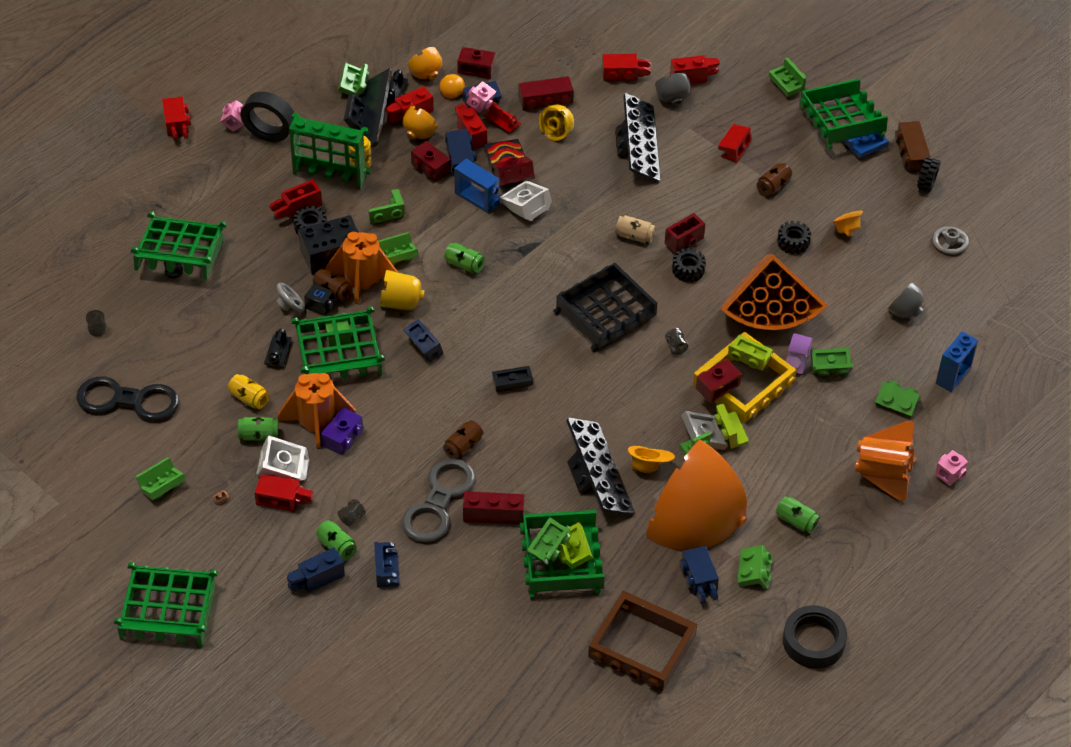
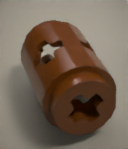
(774, 179)
(341, 288)
(458, 445)

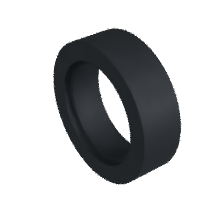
(260, 128)
(819, 615)

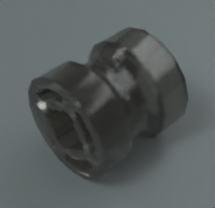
(96, 323)
(676, 341)
(350, 513)

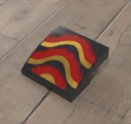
(503, 151)

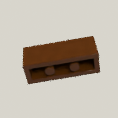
(912, 145)

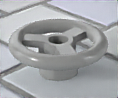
(951, 238)
(289, 297)

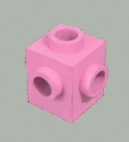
(480, 97)
(231, 116)
(951, 467)

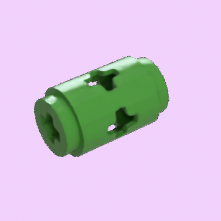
(455, 256)
(248, 428)
(806, 522)
(333, 536)

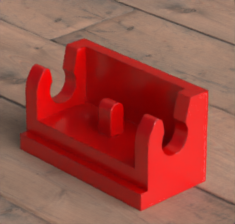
(735, 142)

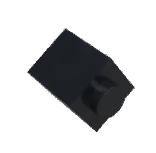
(319, 299)

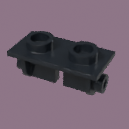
(396, 86)
(278, 348)

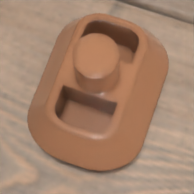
(220, 497)

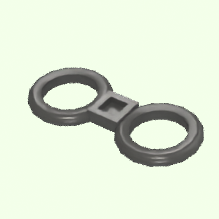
(438, 500)

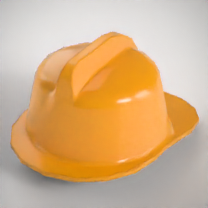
(848, 222)
(647, 459)

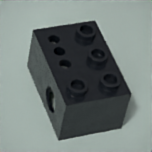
(321, 241)

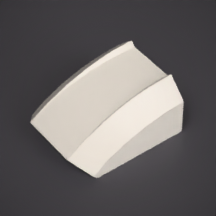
(527, 200)
(283, 459)

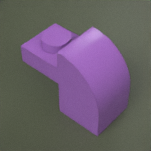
(799, 351)

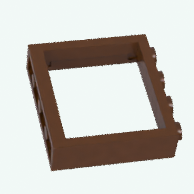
(655, 615)

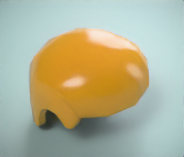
(452, 86)

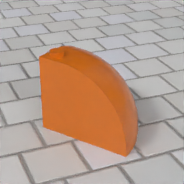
(772, 298)
(699, 503)

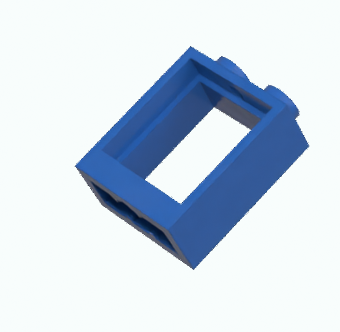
(469, 172)
(956, 360)

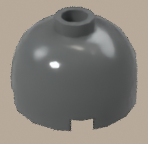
(673, 89)
(908, 303)

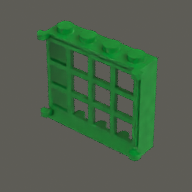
(874, 120)
(329, 133)
(182, 229)
(341, 366)
(593, 580)
(162, 627)

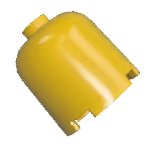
(401, 291)

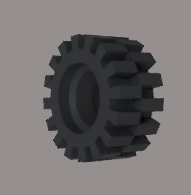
(928, 173)
(308, 214)
(794, 245)
(688, 273)

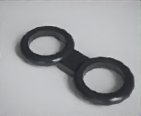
(127, 398)

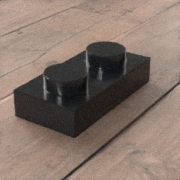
(512, 378)

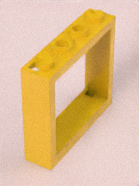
(764, 398)

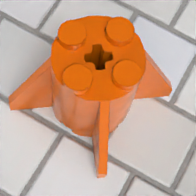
(360, 262)
(314, 403)
(888, 458)

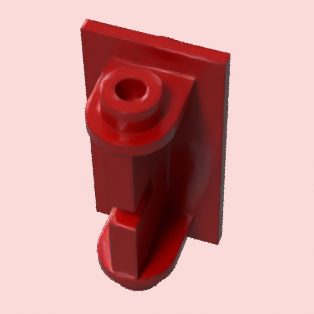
(502, 118)

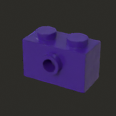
(342, 431)

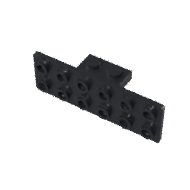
(370, 109)
(638, 138)
(595, 467)

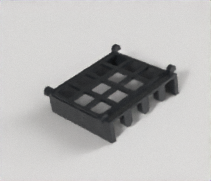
(594, 282)

